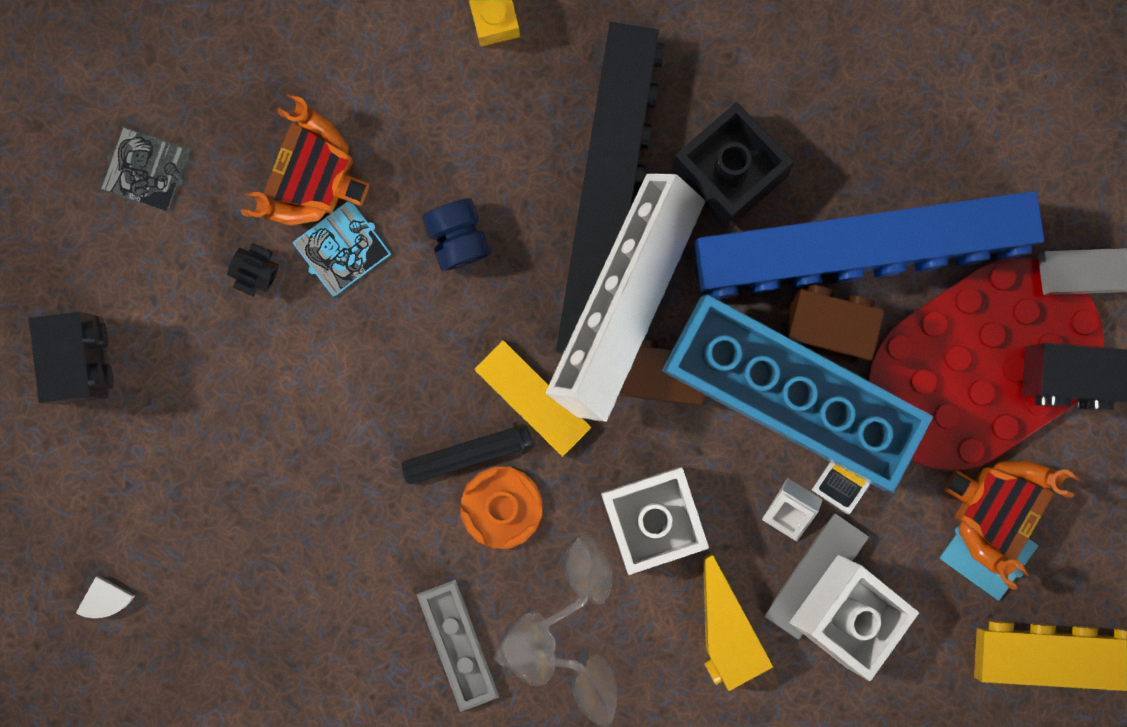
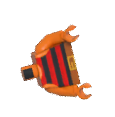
(308, 172)
(1003, 510)

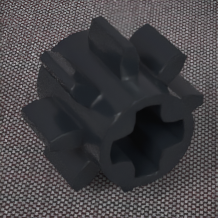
(252, 269)

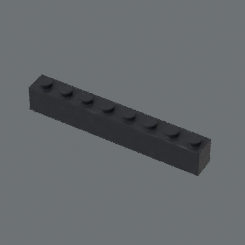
(611, 160)

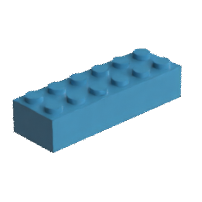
(797, 393)

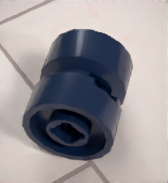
(456, 234)

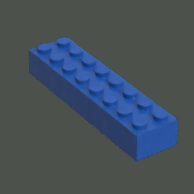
(868, 243)

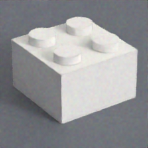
(655, 520)
(854, 617)

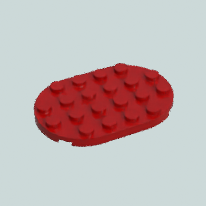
(967, 356)

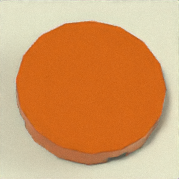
(501, 507)

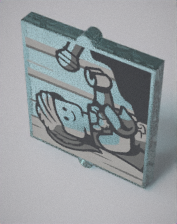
(145, 169)

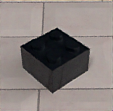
(732, 165)
(70, 358)
(1076, 373)

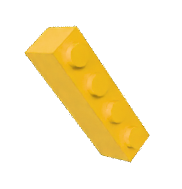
(1051, 657)

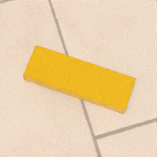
(526, 395)

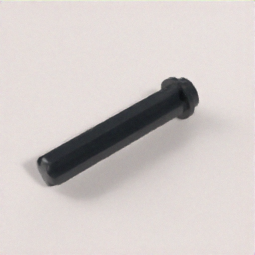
(467, 454)

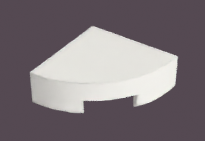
(104, 599)

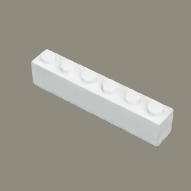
(626, 297)

